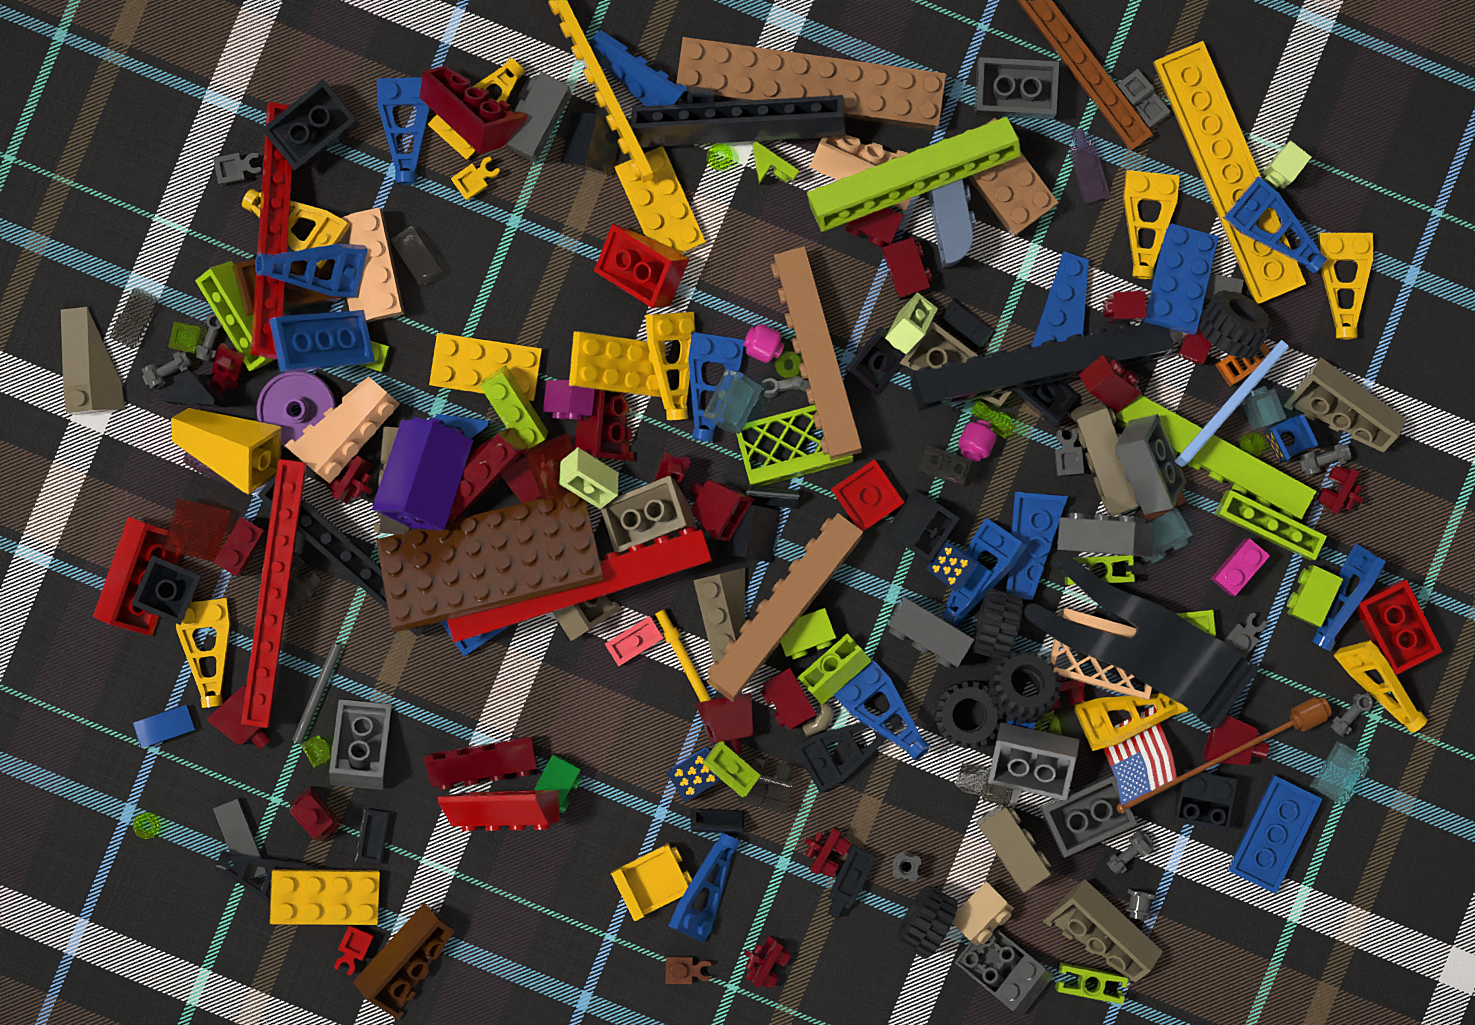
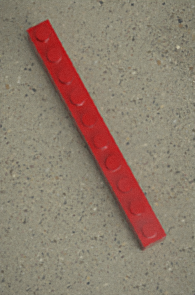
(618, 573)

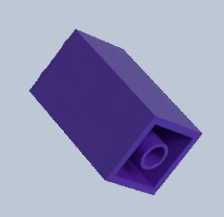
(422, 474)

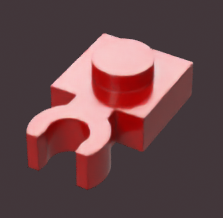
(354, 945)

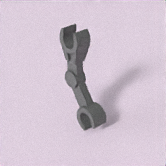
(795, 383)

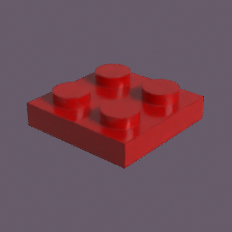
(867, 495)

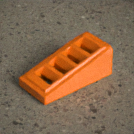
(1227, 373)

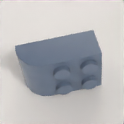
(952, 221)

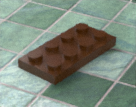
(294, 295)

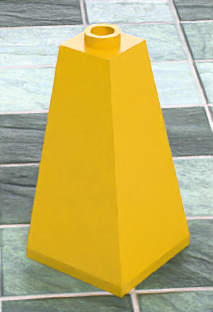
(231, 446)

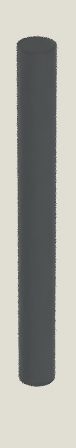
(317, 693)

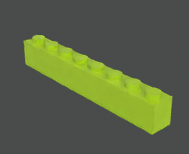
(914, 174)
(1226, 461)

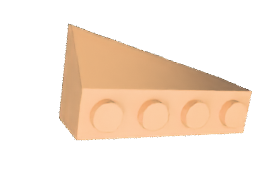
(847, 156)
(344, 429)

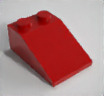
(641, 266)

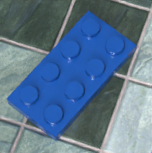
(1181, 279)
(321, 340)
(1274, 834)

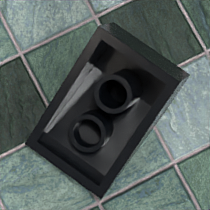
(311, 125)

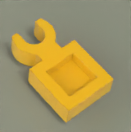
(471, 180)

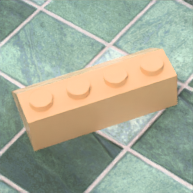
(378, 286)

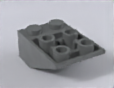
(1005, 971)

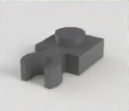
(232, 168)
(1069, 458)
(1242, 637)

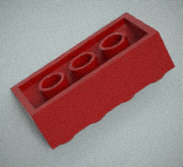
(129, 564)
(501, 809)

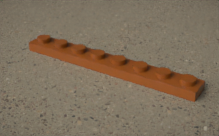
(1087, 71)

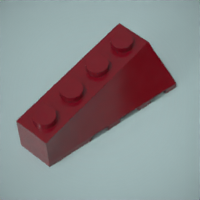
(469, 109)
(606, 431)
(484, 468)
(481, 761)

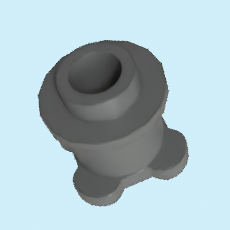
(911, 873)
(1139, 904)

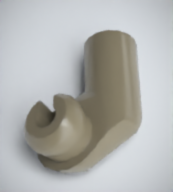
(822, 720)

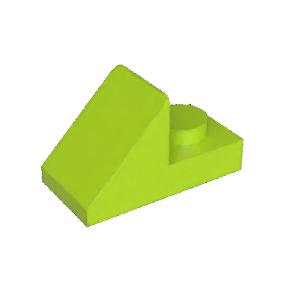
(766, 160)

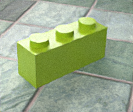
(513, 406)

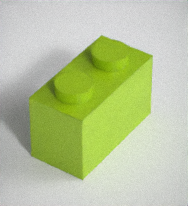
(1314, 595)
(808, 631)

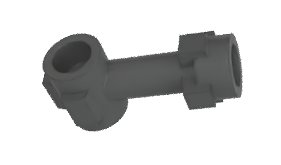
(206, 351)
(154, 376)
(1311, 462)
(1360, 703)
(1140, 843)

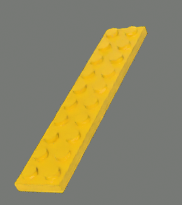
(1224, 165)

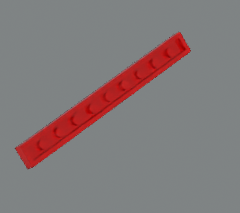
(271, 240)
(274, 593)

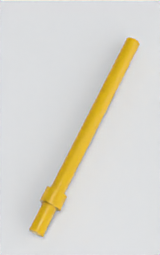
(672, 635)

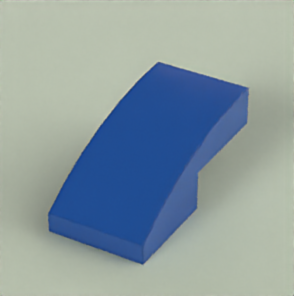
(163, 726)

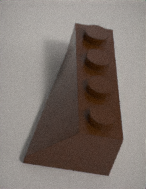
(404, 961)

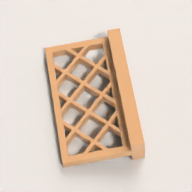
(1105, 626)

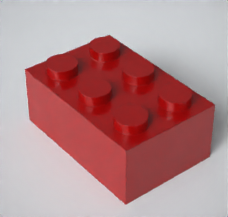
(1398, 626)

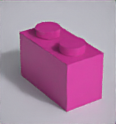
(1240, 567)

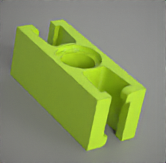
(1107, 561)
(848, 661)
(1096, 993)

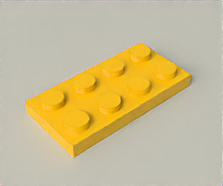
(661, 204)
(465, 361)
(613, 365)
(324, 897)

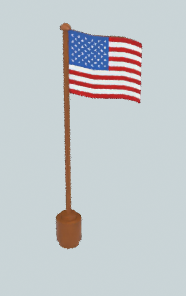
(1146, 764)

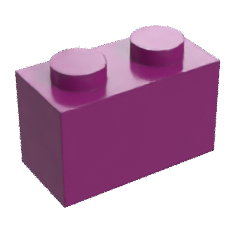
(567, 401)

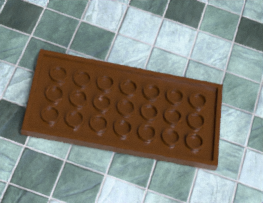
(488, 561)

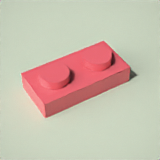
(634, 641)

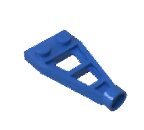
(403, 92)
(1251, 206)
(345, 275)
(714, 350)
(1007, 550)
(1368, 568)
(863, 688)
(687, 918)

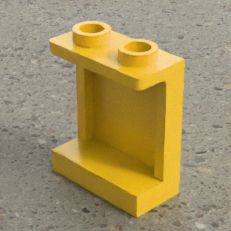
(652, 881)

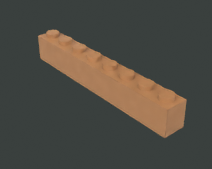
(817, 354)
(785, 606)

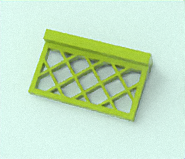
(792, 467)

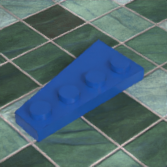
(634, 74)
(1065, 302)
(1035, 524)

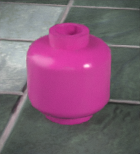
(763, 343)
(977, 440)

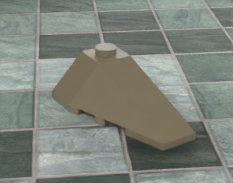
(88, 370)

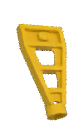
(504, 82)
(1153, 188)
(328, 227)
(1346, 247)
(671, 327)
(201, 615)
(1366, 657)
(1099, 728)

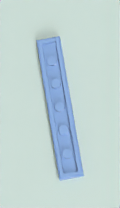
(1231, 404)

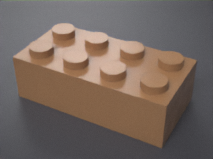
(1014, 193)

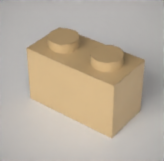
(982, 914)

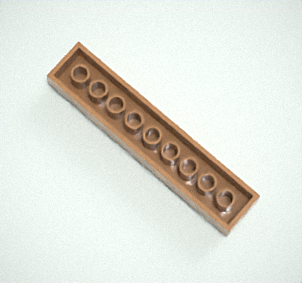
(868, 89)

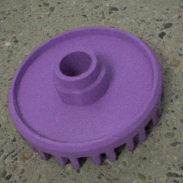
(286, 392)

